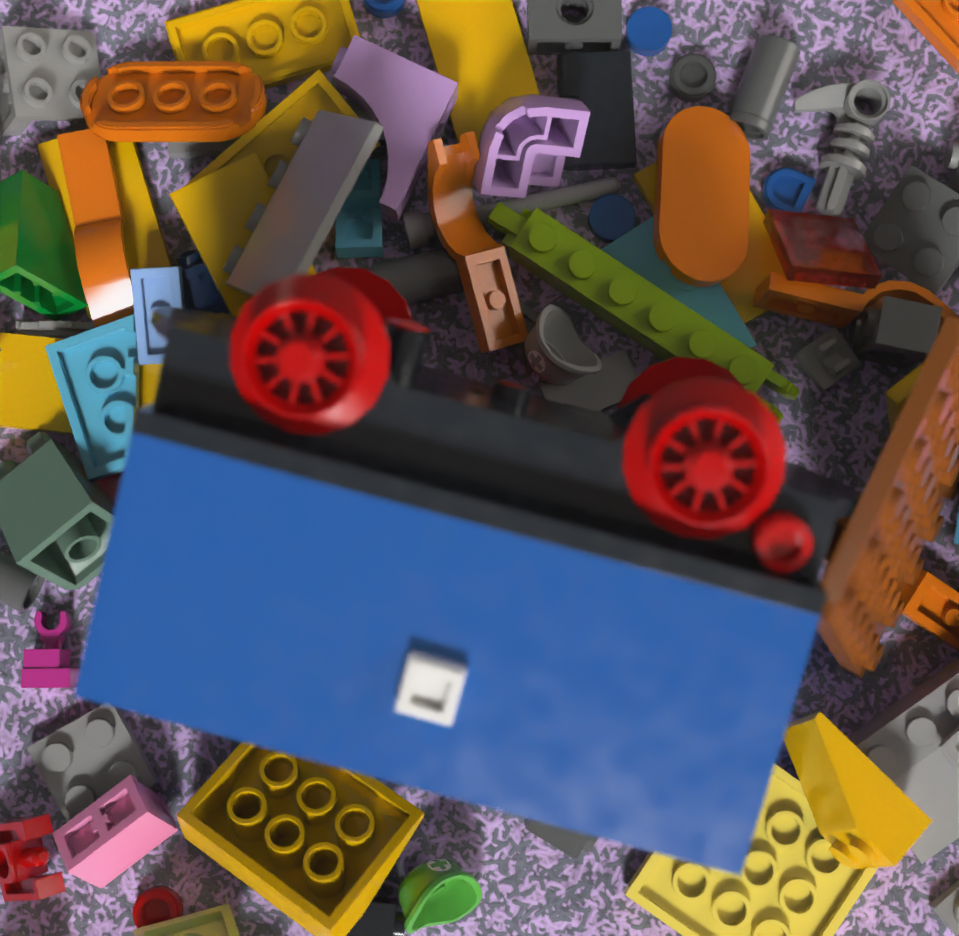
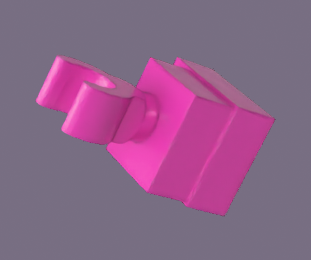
(49, 665)

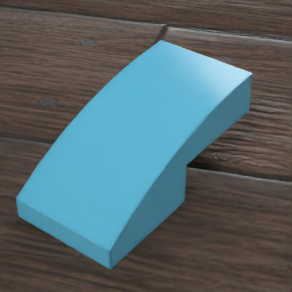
(360, 218)

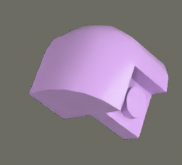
(528, 143)

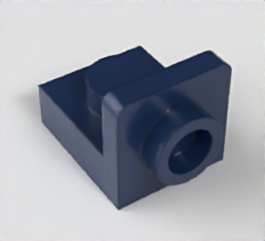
(198, 285)

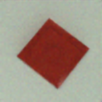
(821, 249)

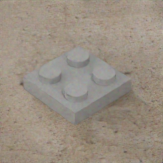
(90, 759)

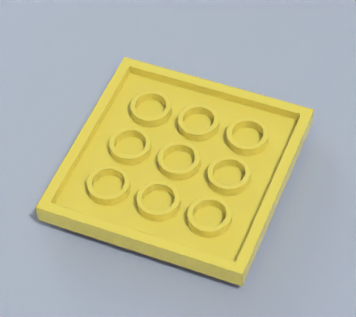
(784, 889)

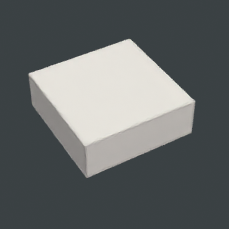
(431, 688)

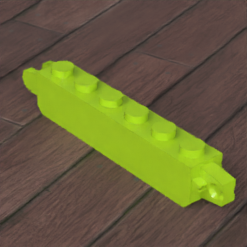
(629, 300)

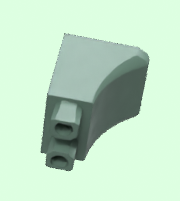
(54, 514)

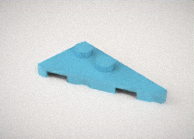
(638, 253)

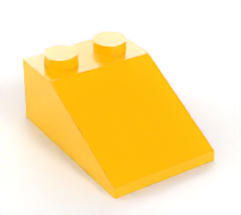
(851, 798)

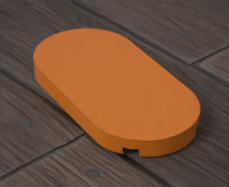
(174, 101)
(702, 196)

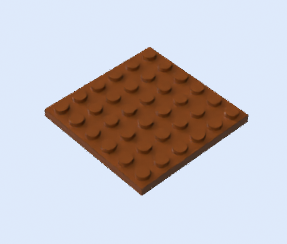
(896, 514)

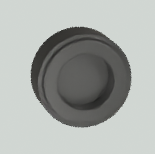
(692, 77)

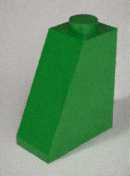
(37, 249)

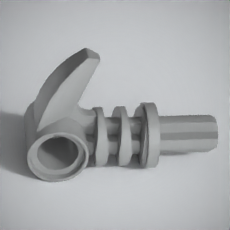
(851, 135)

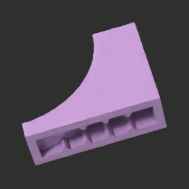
(403, 99)

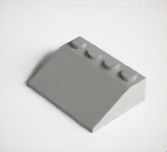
(304, 200)
(906, 749)

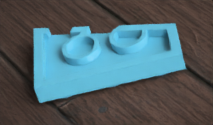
(99, 392)

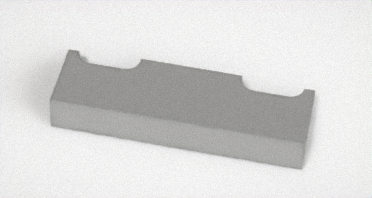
(53, 328)

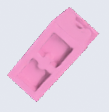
(114, 832)

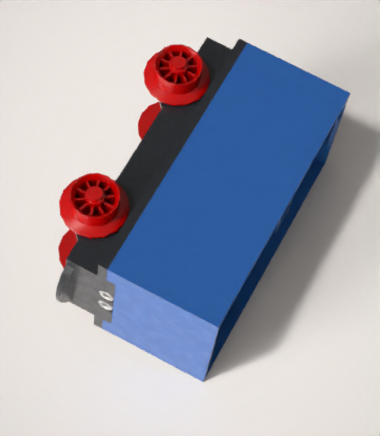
(333, 504)

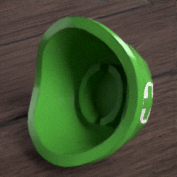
(437, 894)

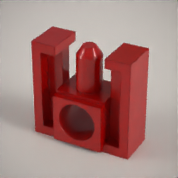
(26, 858)

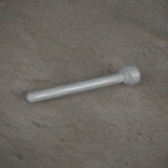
(420, 228)

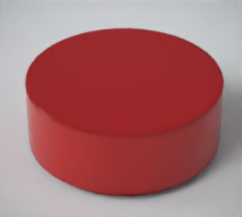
(781, 542)
(157, 905)

